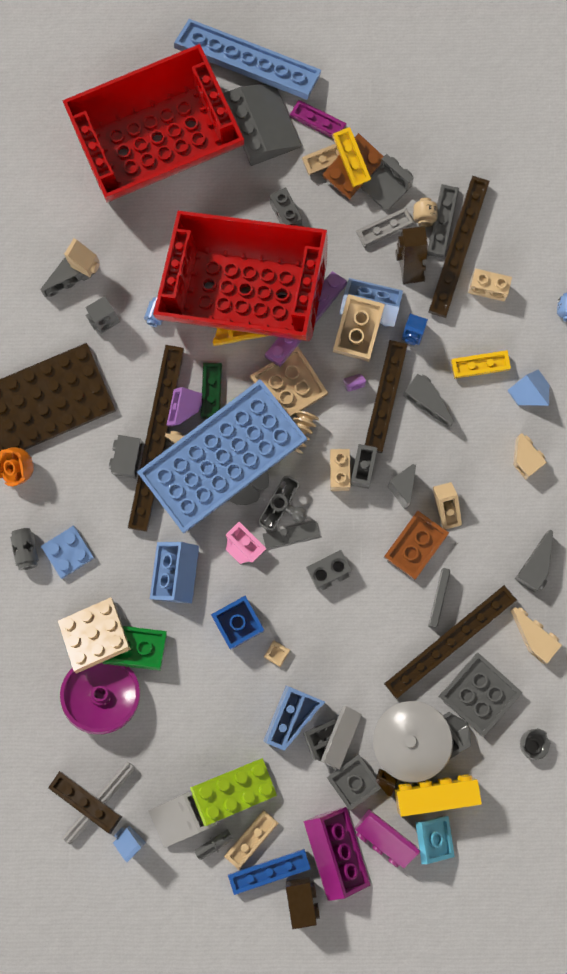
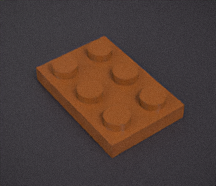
(337, 174)
(416, 545)

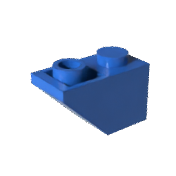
(414, 329)

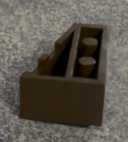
(411, 252)

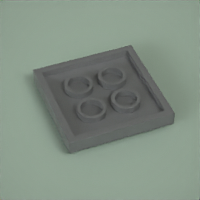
(480, 694)

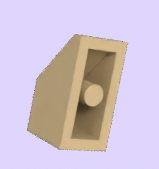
(82, 258)
(447, 505)

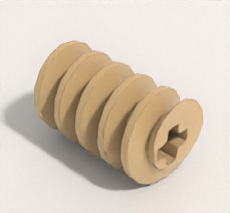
(304, 422)

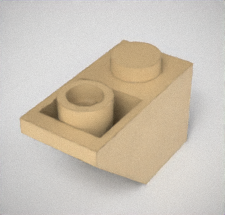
(526, 457)

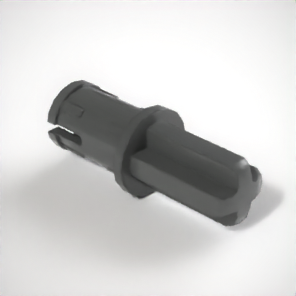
(213, 845)

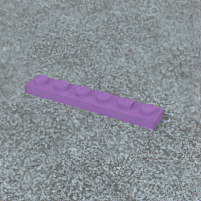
(284, 347)

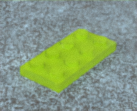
(233, 792)

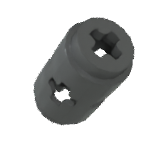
(23, 541)

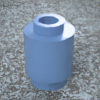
(149, 317)

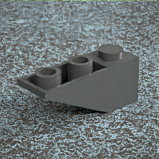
(61, 278)

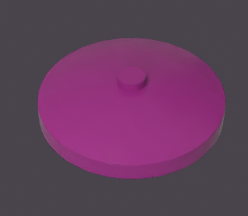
(100, 698)

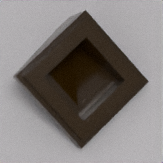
(386, 782)

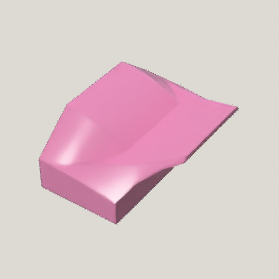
(243, 544)

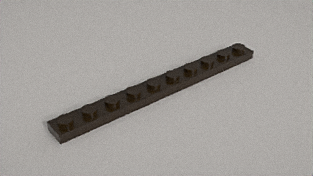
(155, 437)

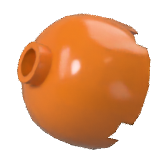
(15, 466)

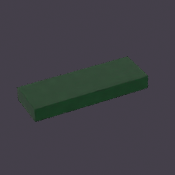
(211, 389)

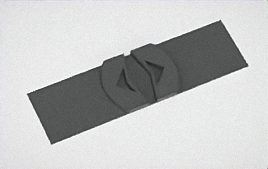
(291, 534)

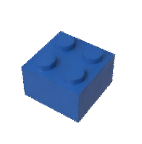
(237, 622)

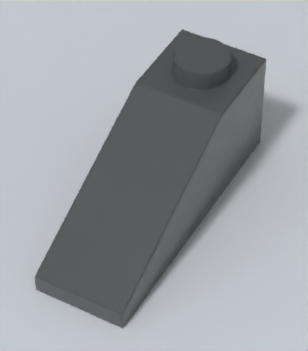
(425, 396)
(536, 568)

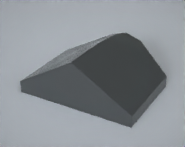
(460, 732)
(318, 738)

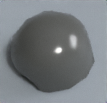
(535, 744)

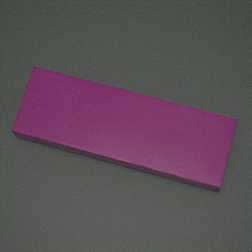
(316, 119)

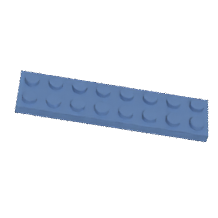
(249, 59)

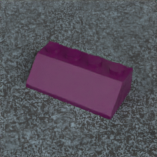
(337, 854)

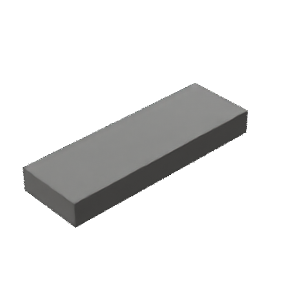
(385, 227)
(341, 737)

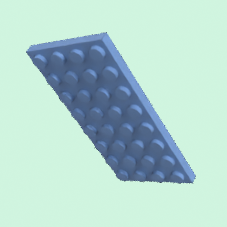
(222, 456)

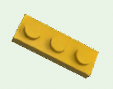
(351, 157)
(480, 364)

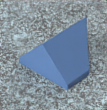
(531, 390)

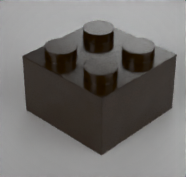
(301, 904)

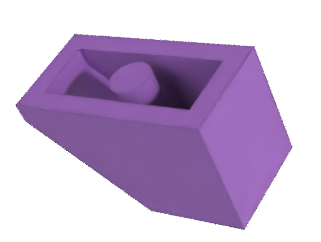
(183, 405)

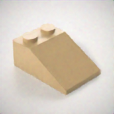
(358, 328)

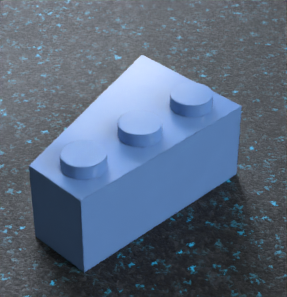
(290, 717)

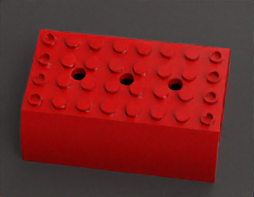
(147, 104)
(241, 255)

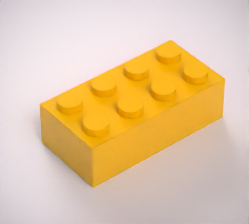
(437, 796)

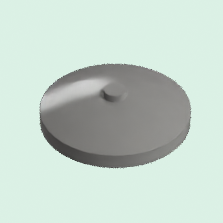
(413, 741)

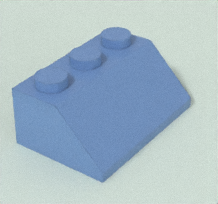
(386, 295)
(174, 572)

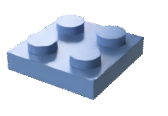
(67, 552)

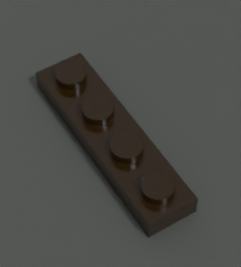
(85, 802)

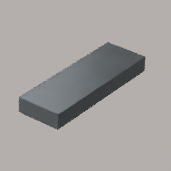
(439, 597)

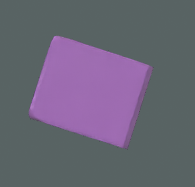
(354, 382)

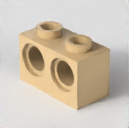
(490, 285)
(339, 469)

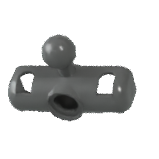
(275, 514)

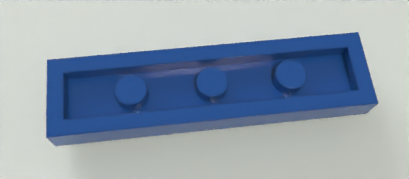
(269, 871)

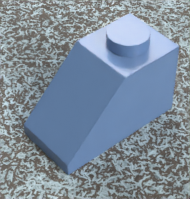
(128, 843)

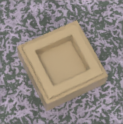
(276, 653)

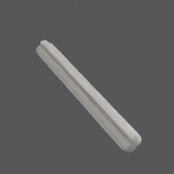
(104, 796)

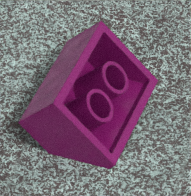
(386, 839)

